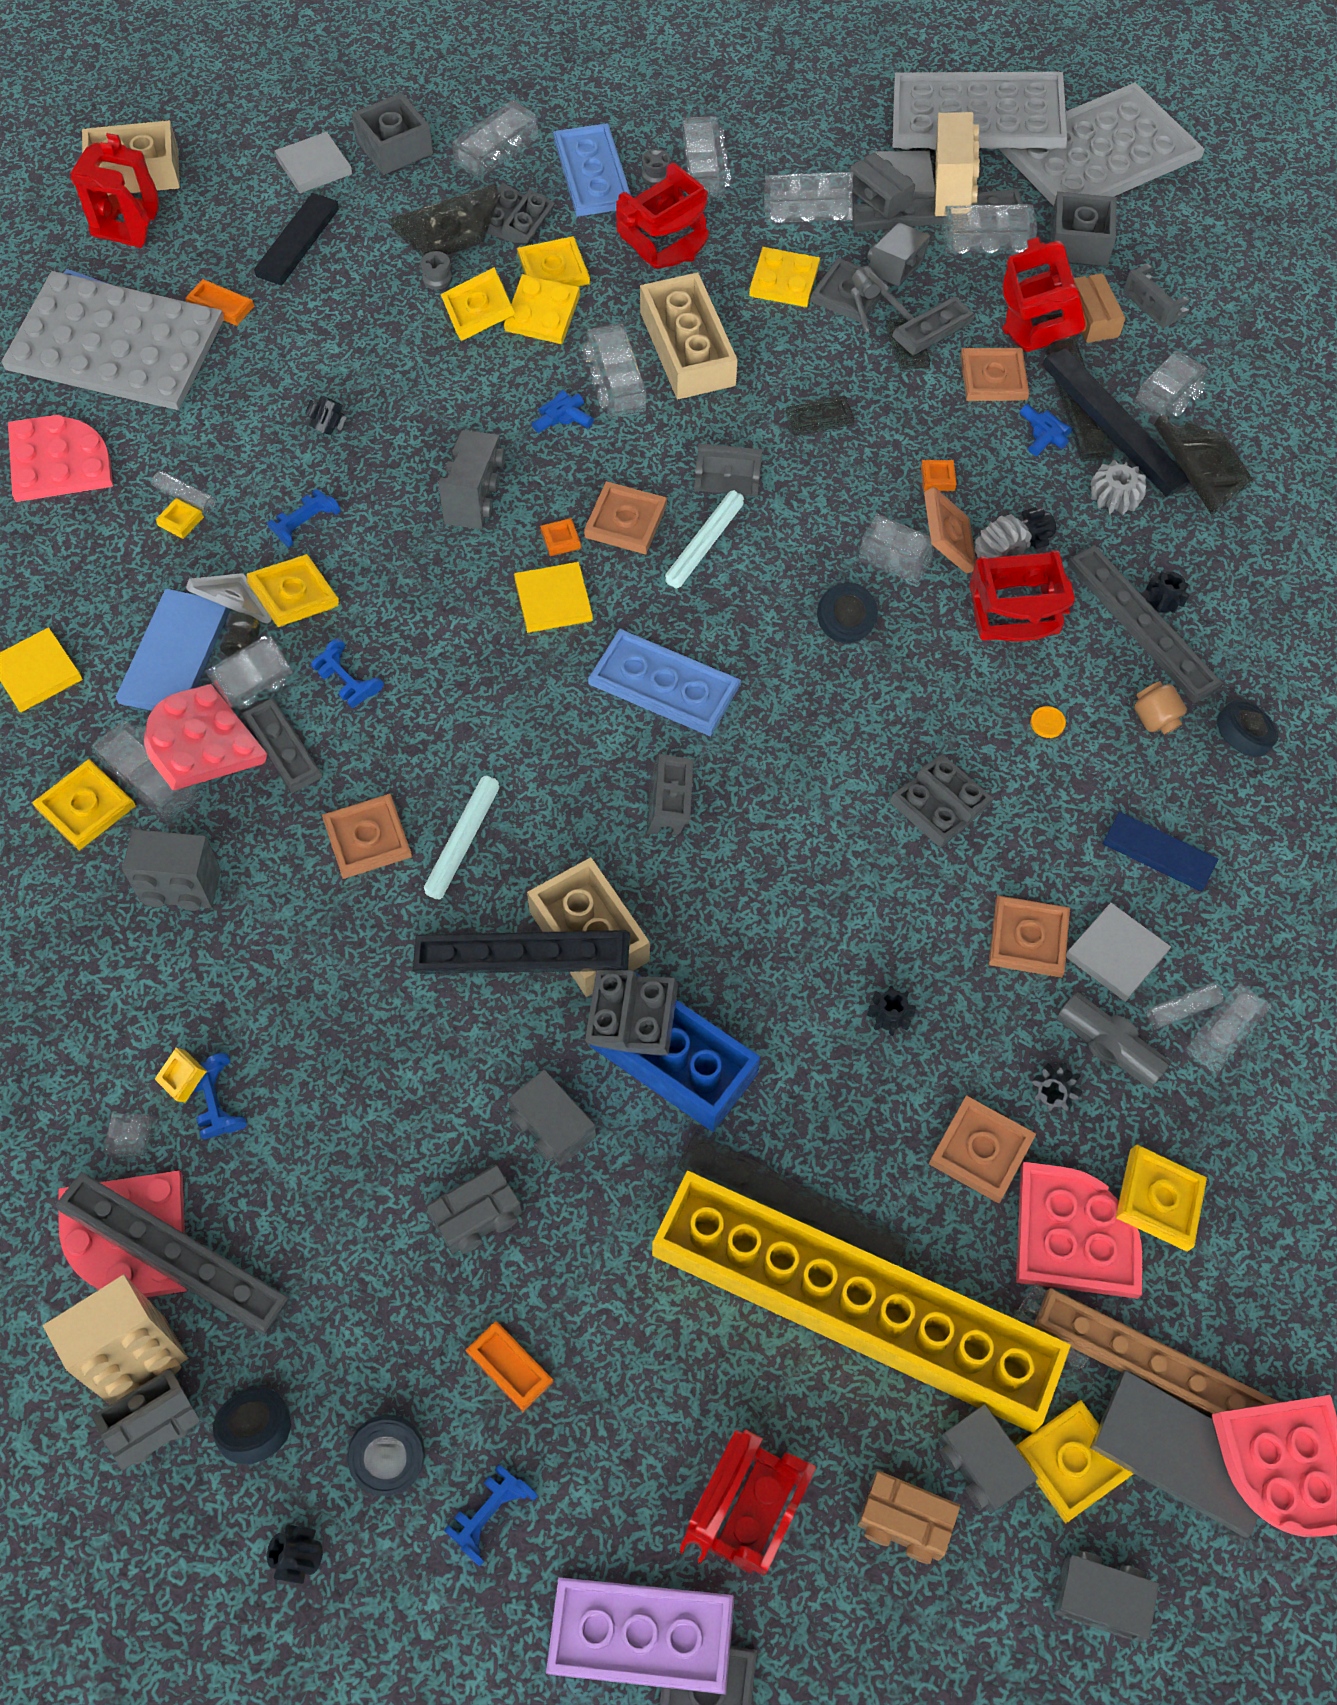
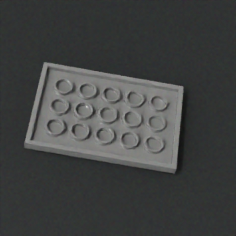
(1010, 107)
(1109, 147)
(114, 340)

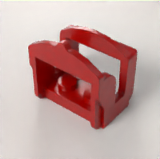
(102, 210)
(662, 212)
(1040, 296)
(1016, 571)
(755, 1508)

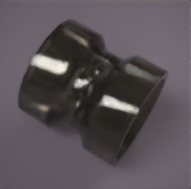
(240, 633)

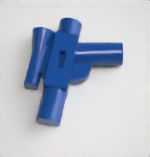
(562, 410)
(1046, 430)

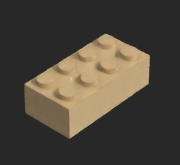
(688, 335)
(115, 1340)

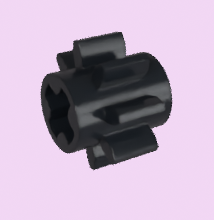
(325, 415)
(1040, 525)
(1167, 592)
(896, 1018)
(1047, 1087)
(294, 1554)

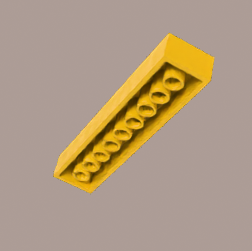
(862, 1301)

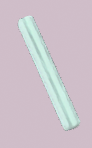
(704, 539)
(461, 837)

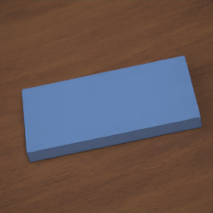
(591, 168)
(172, 649)
(664, 682)

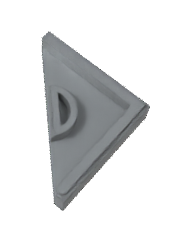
(230, 592)

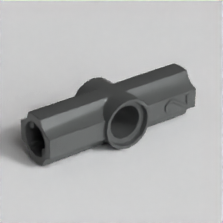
(1113, 1040)

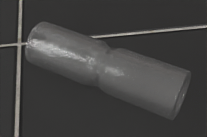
(187, 493)
(1187, 1004)

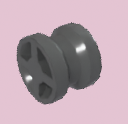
(654, 166)
(436, 270)

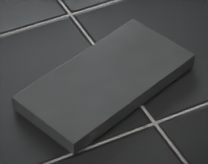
(1171, 1450)

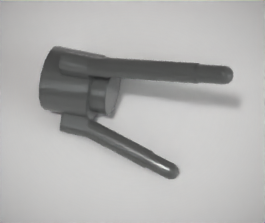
(869, 285)

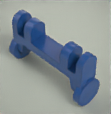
(310, 508)
(354, 690)
(220, 1120)
(507, 1491)

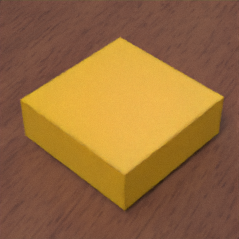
(179, 518)
(180, 1075)

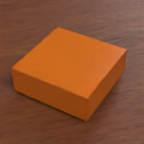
(938, 474)
(560, 537)

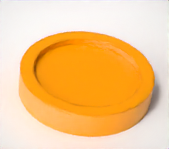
(1048, 722)

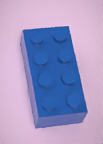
(701, 1072)

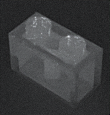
(1172, 386)
(896, 549)
(249, 672)
(1228, 1028)

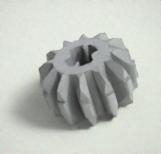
(1118, 487)
(1003, 538)

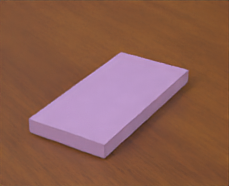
(641, 1635)

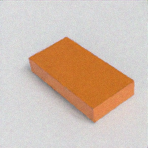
(232, 304)
(509, 1366)

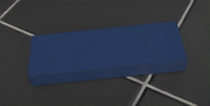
(1160, 851)

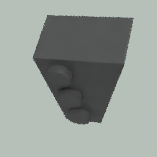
(471, 479)

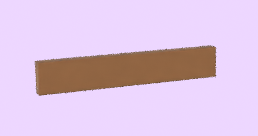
(1144, 1357)

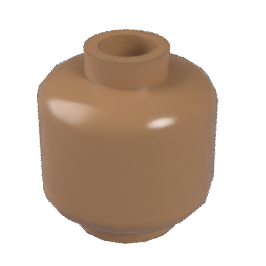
(1160, 708)

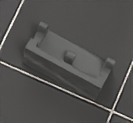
(1154, 299)
(728, 469)
(670, 794)

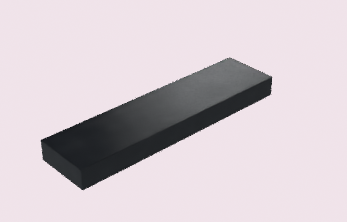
(296, 239)

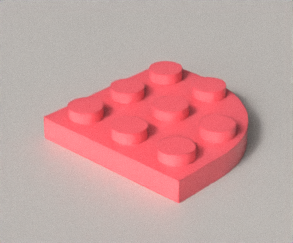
(56, 458)
(198, 738)
(1073, 1234)
(101, 1261)
(1285, 1462)

